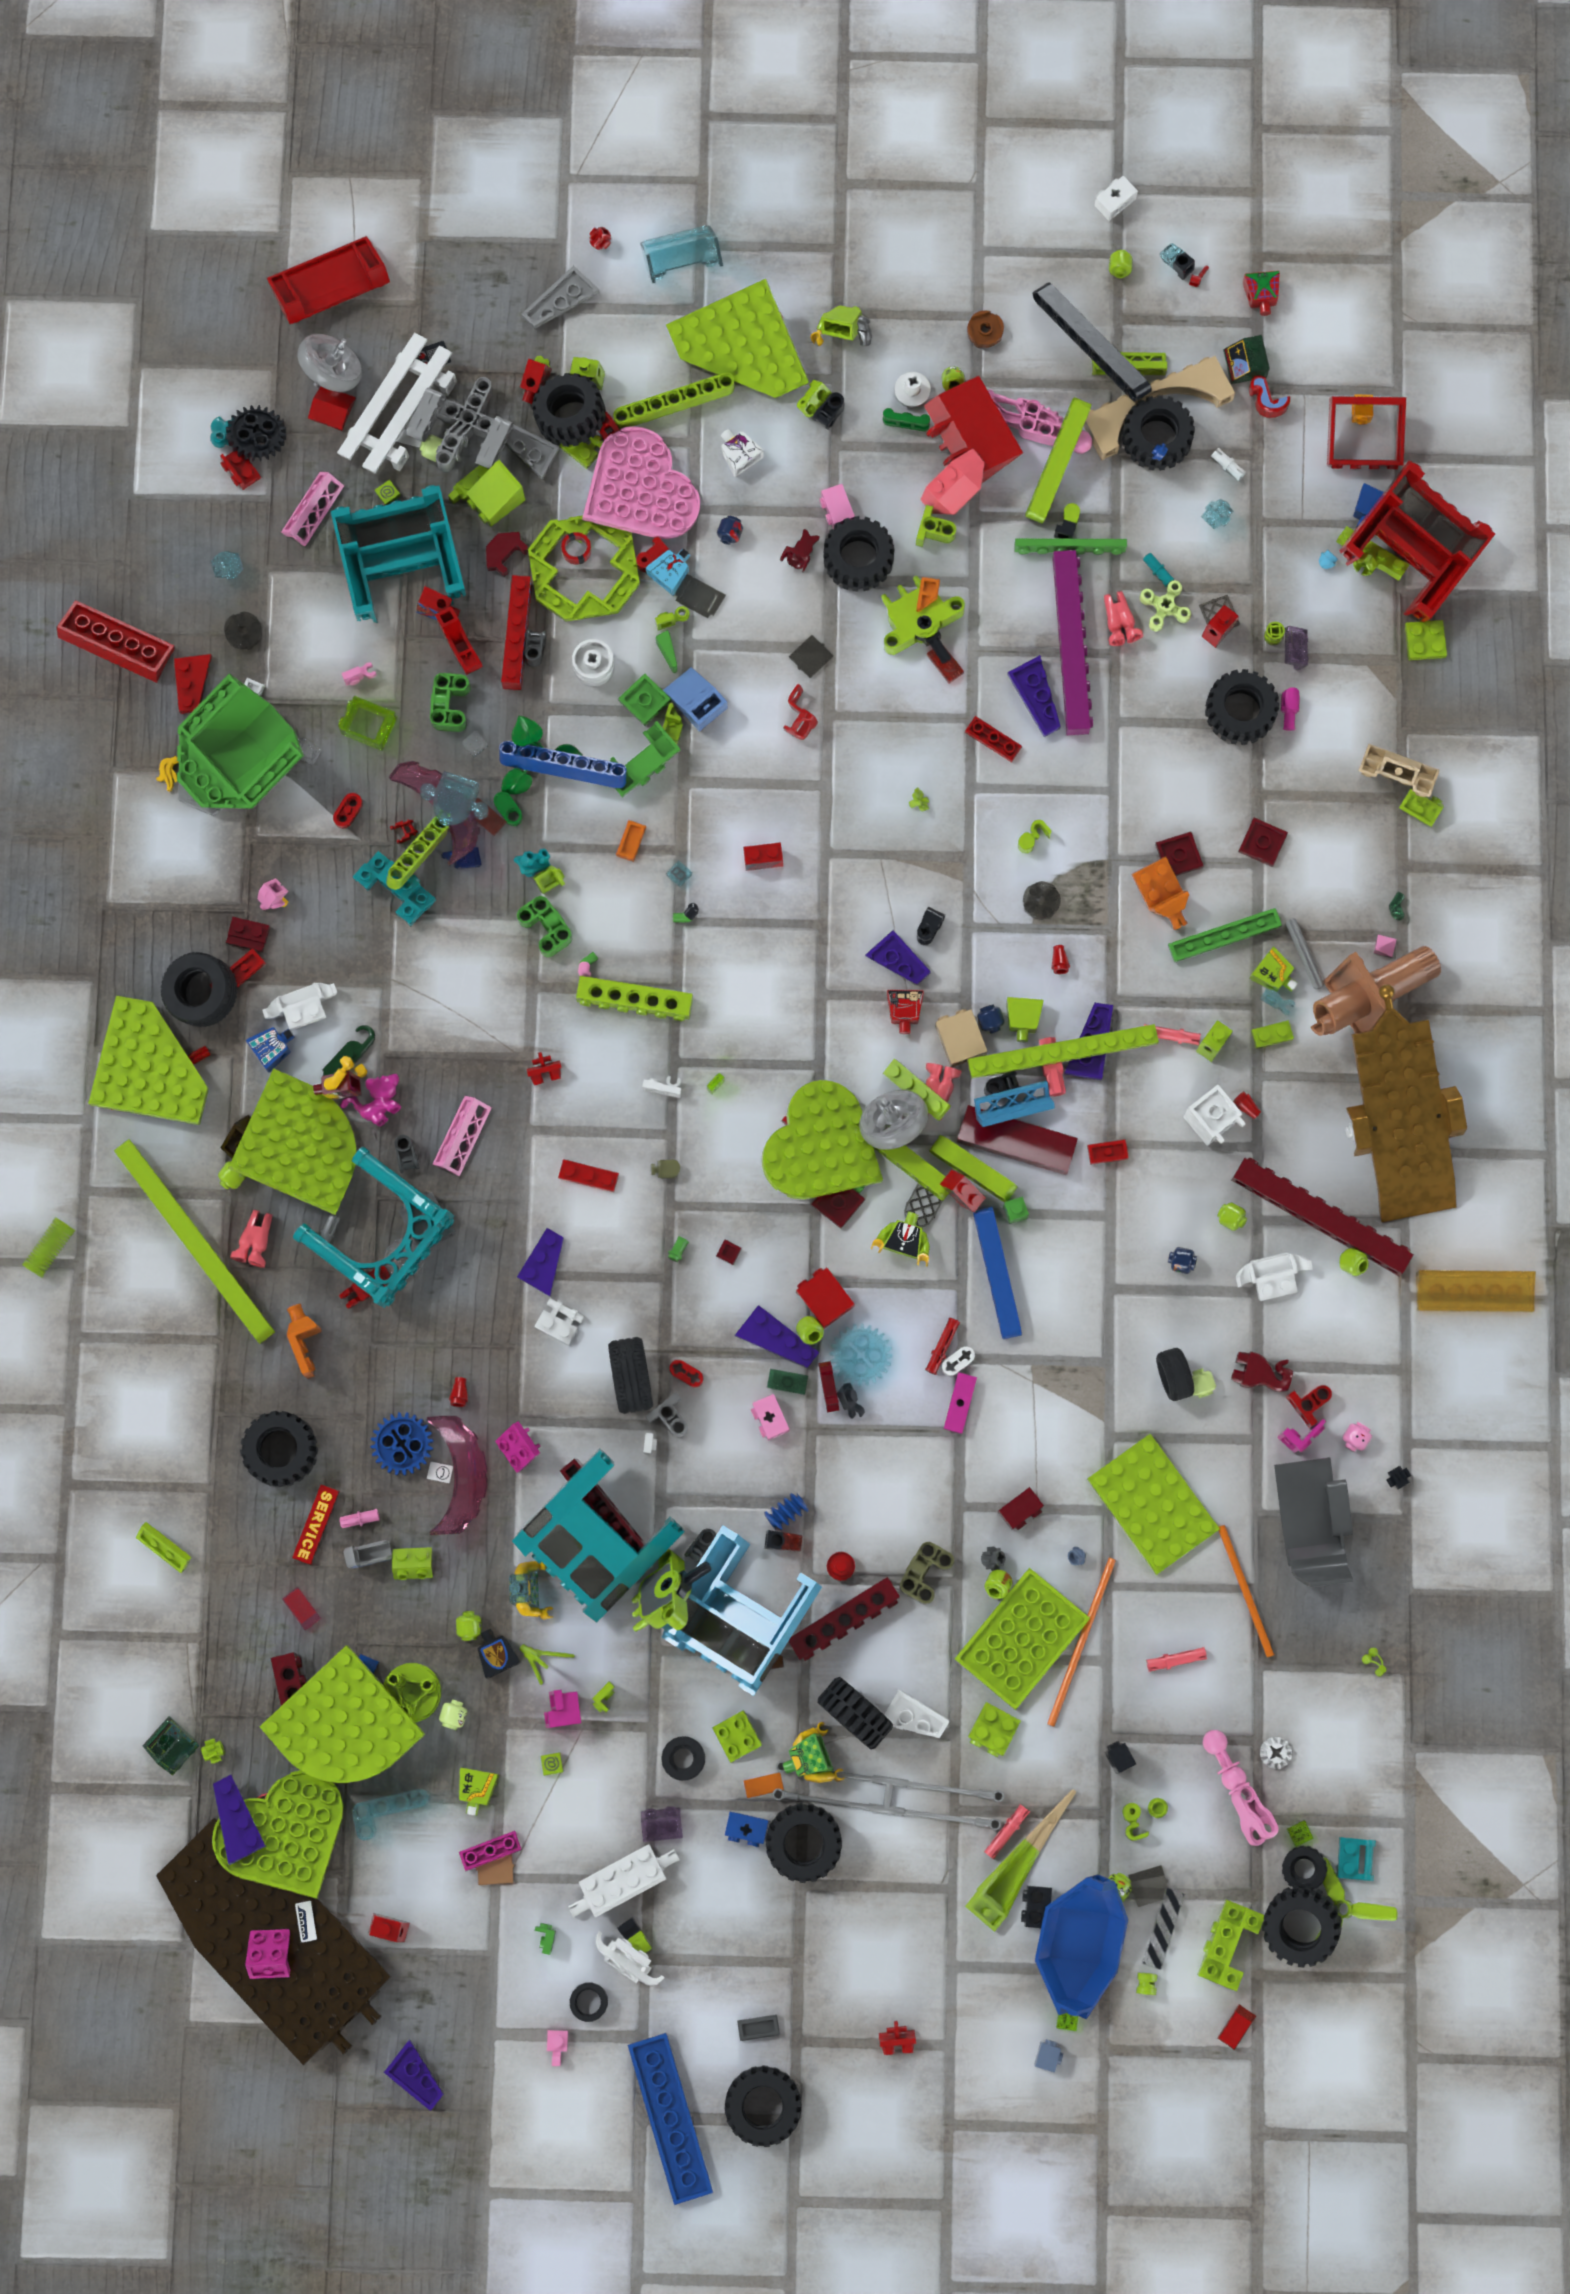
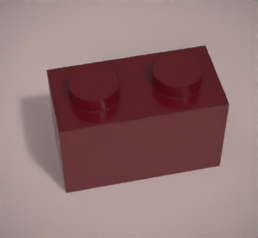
(1020, 1509)

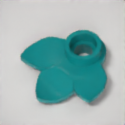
(218, 429)

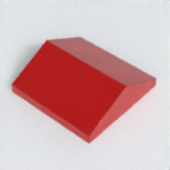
(331, 408)

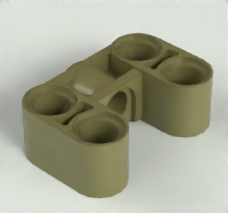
(918, 1569)

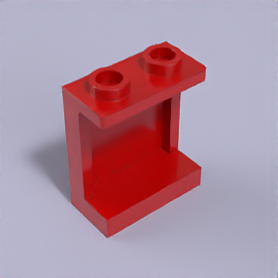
(825, 1297)

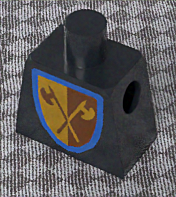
(496, 1654)

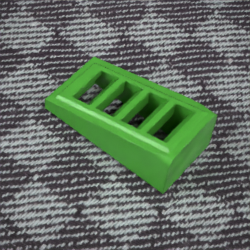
(665, 645)

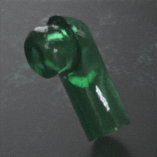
(1395, 907)

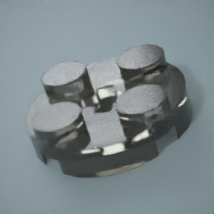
(245, 641)
(1032, 906)

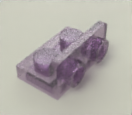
(1296, 647)
(661, 1824)

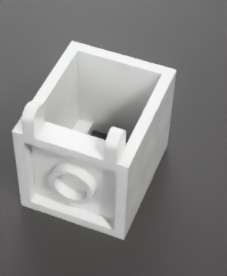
(1213, 1115)

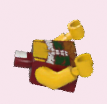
(343, 1082)

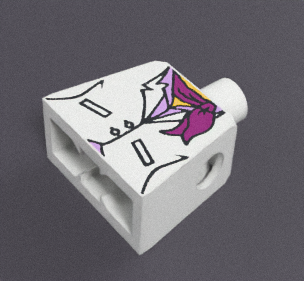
(740, 451)

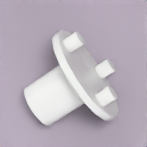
(912, 389)

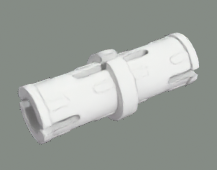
(1228, 464)

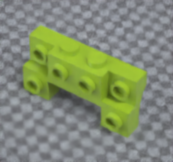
(1224, 1942)

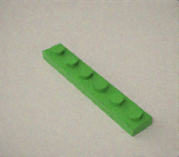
(1043, 546)
(1224, 935)

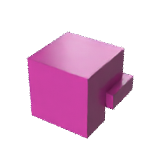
(563, 1709)

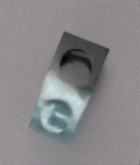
(1178, 260)

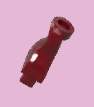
(1259, 1372)

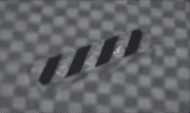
(1163, 1928)

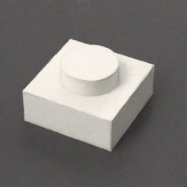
(650, 1444)

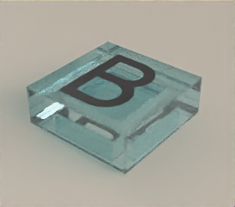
(679, 873)

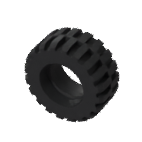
(563, 391)
(1158, 410)
(853, 531)
(1247, 684)
(254, 1440)
(855, 1713)
(796, 1869)
(1293, 1950)
(791, 2106)

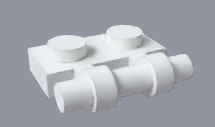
(556, 1327)

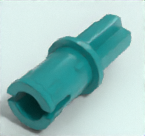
(1158, 569)

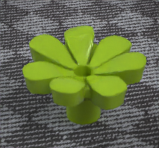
(919, 800)

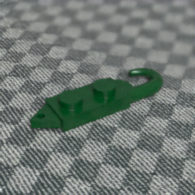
(351, 1049)

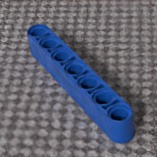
(563, 764)
(997, 1273)

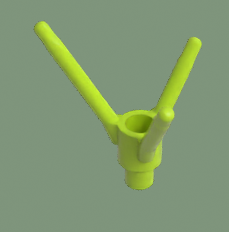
(533, 1657)

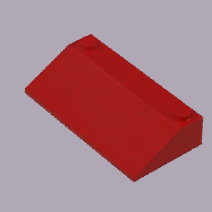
(328, 280)

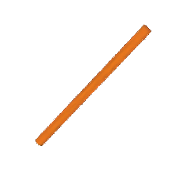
(1245, 1590)

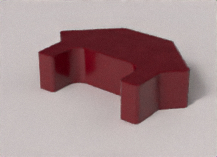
(501, 548)
(828, 1386)

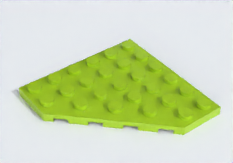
(744, 338)
(146, 1067)

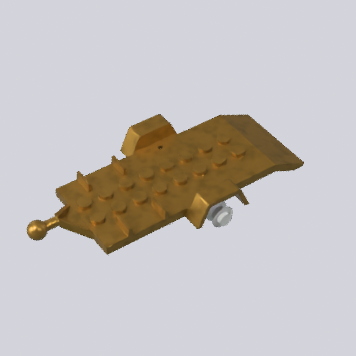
(1402, 1114)

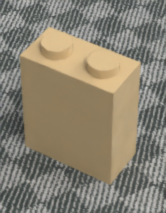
(960, 1037)

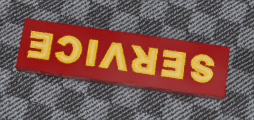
(315, 1524)

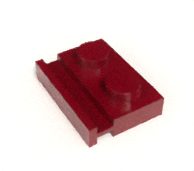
(247, 934)

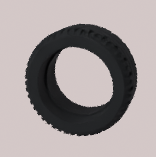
(1175, 1374)

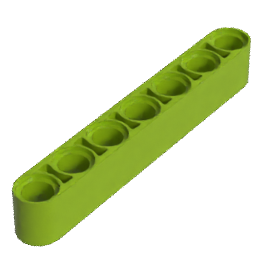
(684, 402)
(1058, 460)

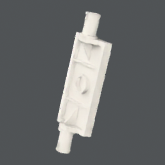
(622, 1880)

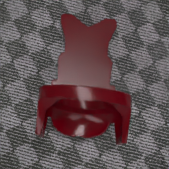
(800, 554)

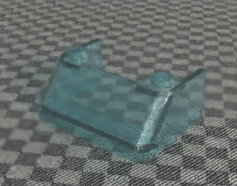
(680, 251)

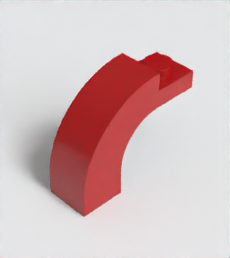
(458, 640)

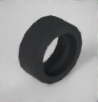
(603, 1999)

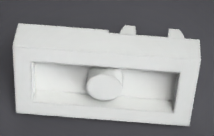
(654, 1085)

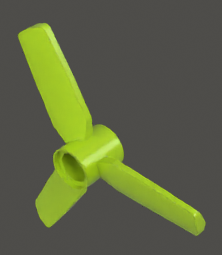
(1359, 1910)

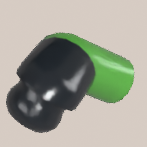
(688, 915)

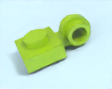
(667, 619)

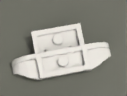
(302, 1005)
(1273, 1274)
(627, 1960)

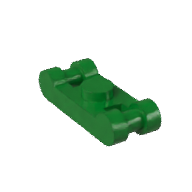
(906, 420)

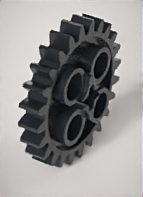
(256, 433)

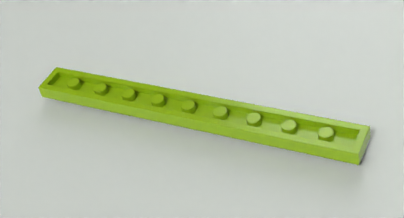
(1062, 1051)

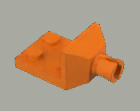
(1162, 891)
(298, 1330)

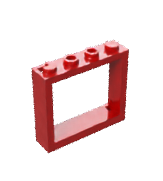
(1400, 402)

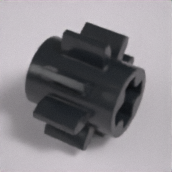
(1398, 1477)

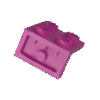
(1292, 1439)
(268, 1954)

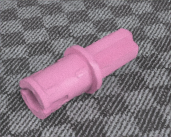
(359, 1518)

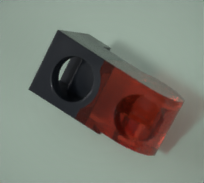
(783, 1541)

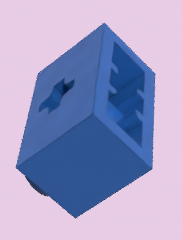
(738, 1820)

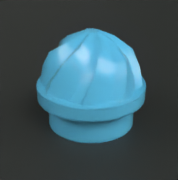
(1327, 559)

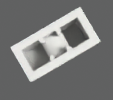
(1115, 197)

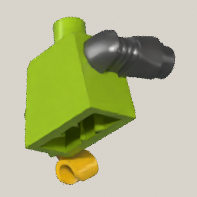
(845, 324)

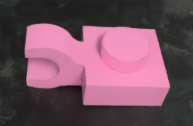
(356, 674)
(557, 2042)

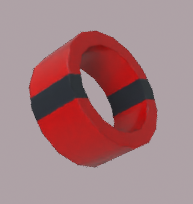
(579, 559)

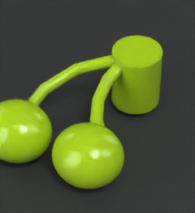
(1367, 1658)

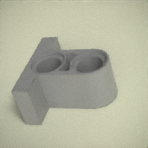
(673, 1419)

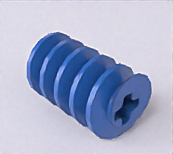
(786, 1511)

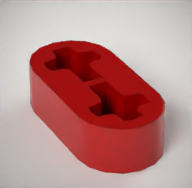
(683, 1377)

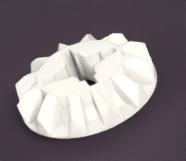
(1266, 1752)

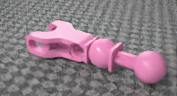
(1251, 1811)

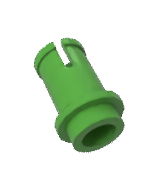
(678, 1249)

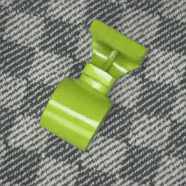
(1027, 840)
(1130, 1814)

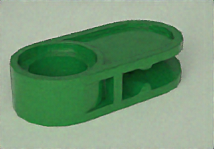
(506, 805)

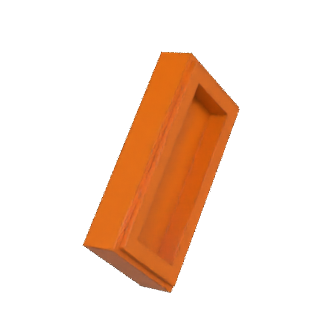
(631, 841)

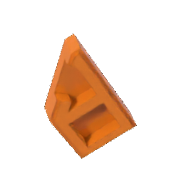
(928, 592)

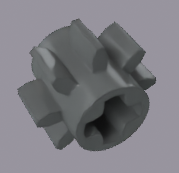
(993, 1558)

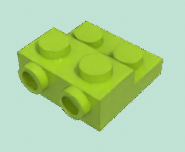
(993, 1730)

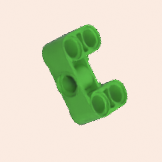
(441, 698)
(550, 920)

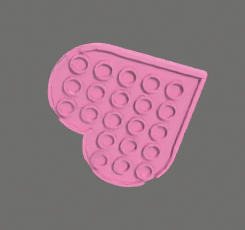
(638, 488)

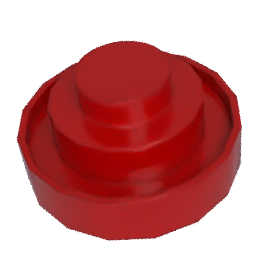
(840, 1566)

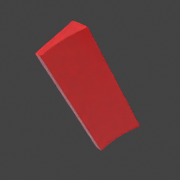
(115, 641)

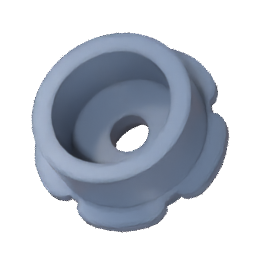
(1076, 1556)

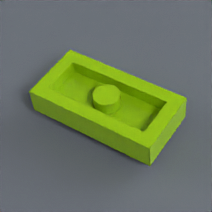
(1272, 1034)

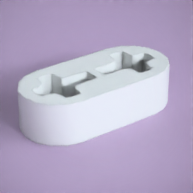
(955, 1357)

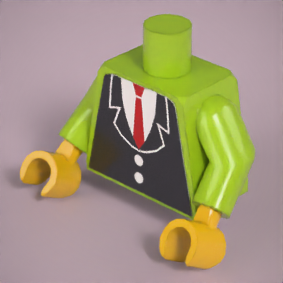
(904, 1239)

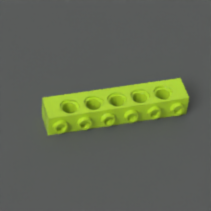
(607, 987)

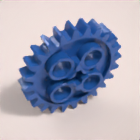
(388, 1454)

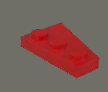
(190, 680)

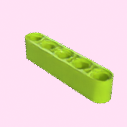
(416, 859)
(973, 1168)
(917, 1169)

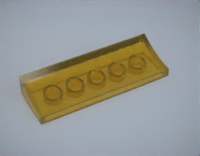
(1475, 1291)

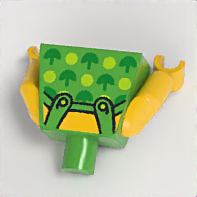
(811, 1758)

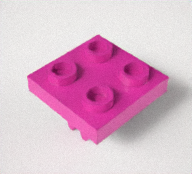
(518, 1446)

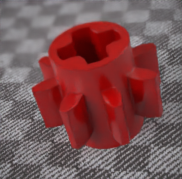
(600, 238)

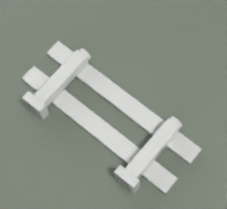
(428, 375)

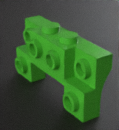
(649, 760)

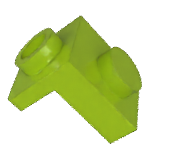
(549, 879)

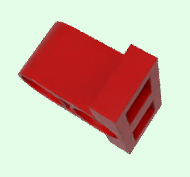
(1314, 1401)

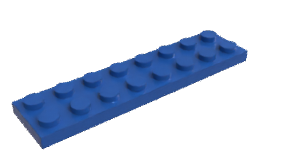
(670, 2118)

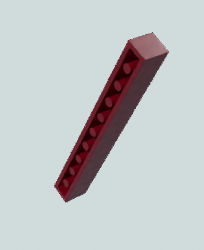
(1322, 1217)

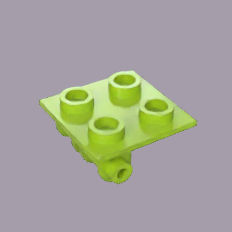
(737, 1736)

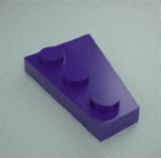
(899, 958)

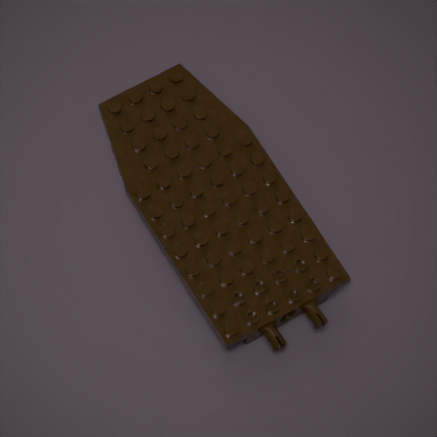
(328, 1977)

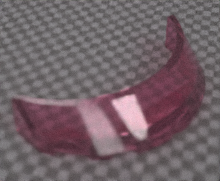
(464, 834)
(469, 1474)

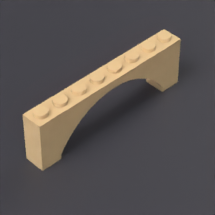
(1201, 380)

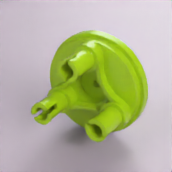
(414, 1689)

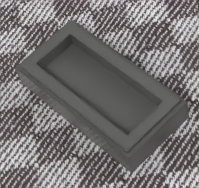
(758, 2027)

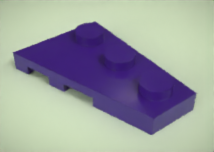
(542, 1263)
(414, 2076)

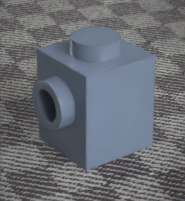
(1048, 2056)

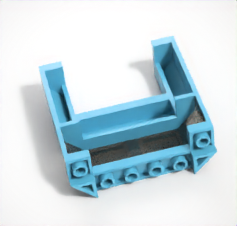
(731, 1626)

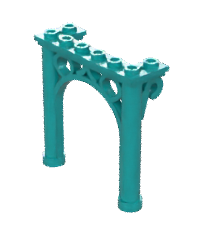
(353, 1270)

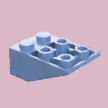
(696, 698)

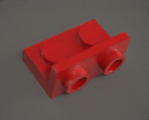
(242, 470)

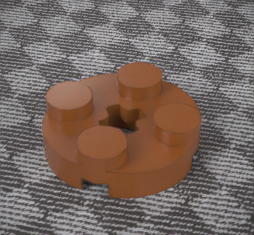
(987, 319)

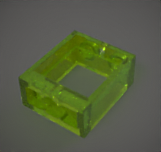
(384, 731)

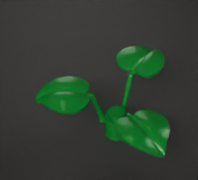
(527, 733)

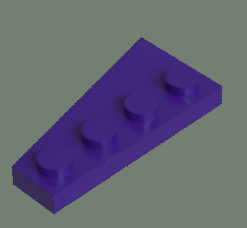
(1034, 691)
(1097, 1023)
(770, 1334)

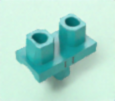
(532, 863)

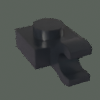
(848, 1399)

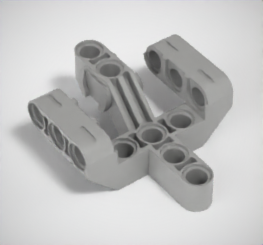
(435, 405)

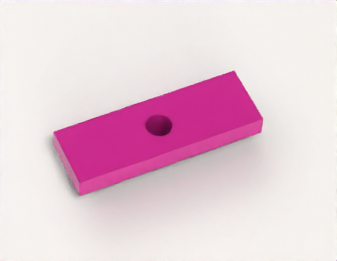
(962, 1391)
(502, 1846)

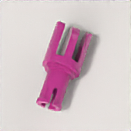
(1289, 707)

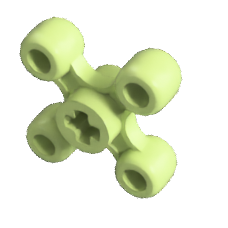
(1168, 600)

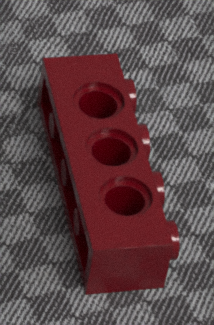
(280, 1665)

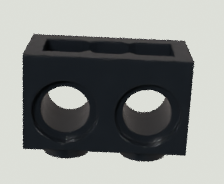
(1119, 1757)
(1032, 1906)

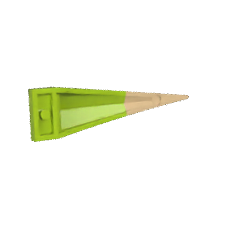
(1001, 1887)

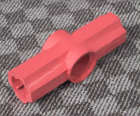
(1053, 1073)

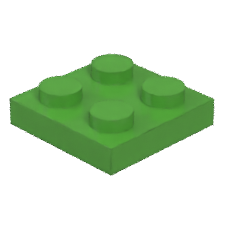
(644, 699)

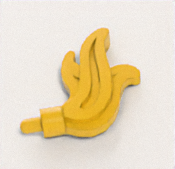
(167, 772)

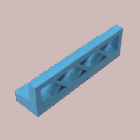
(1013, 1110)

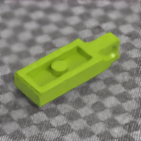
(466, 484)

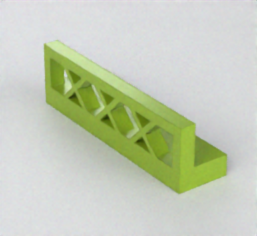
(1145, 367)

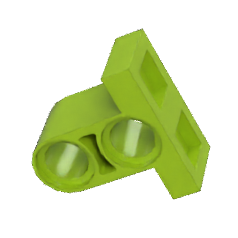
(936, 533)

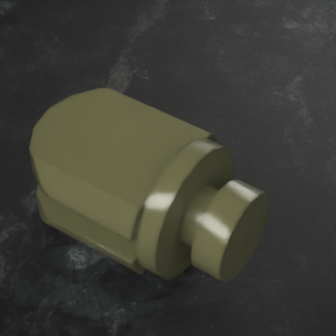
(665, 1169)

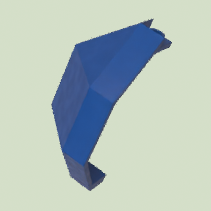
(1082, 1944)

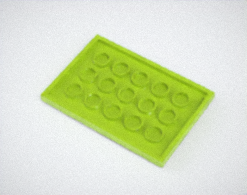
(1153, 1504)
(1022, 1638)

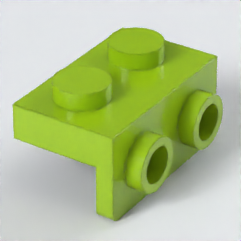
(412, 1563)

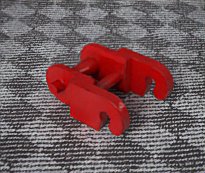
(407, 835)

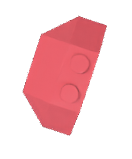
(955, 484)

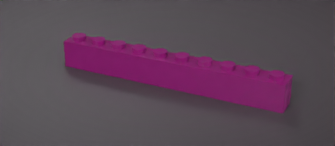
(1071, 642)

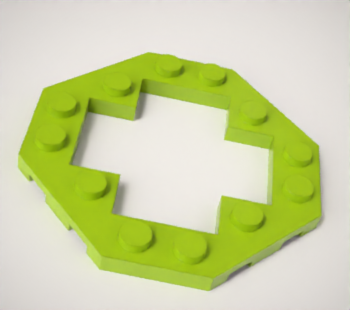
(589, 605)

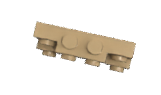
(1399, 768)

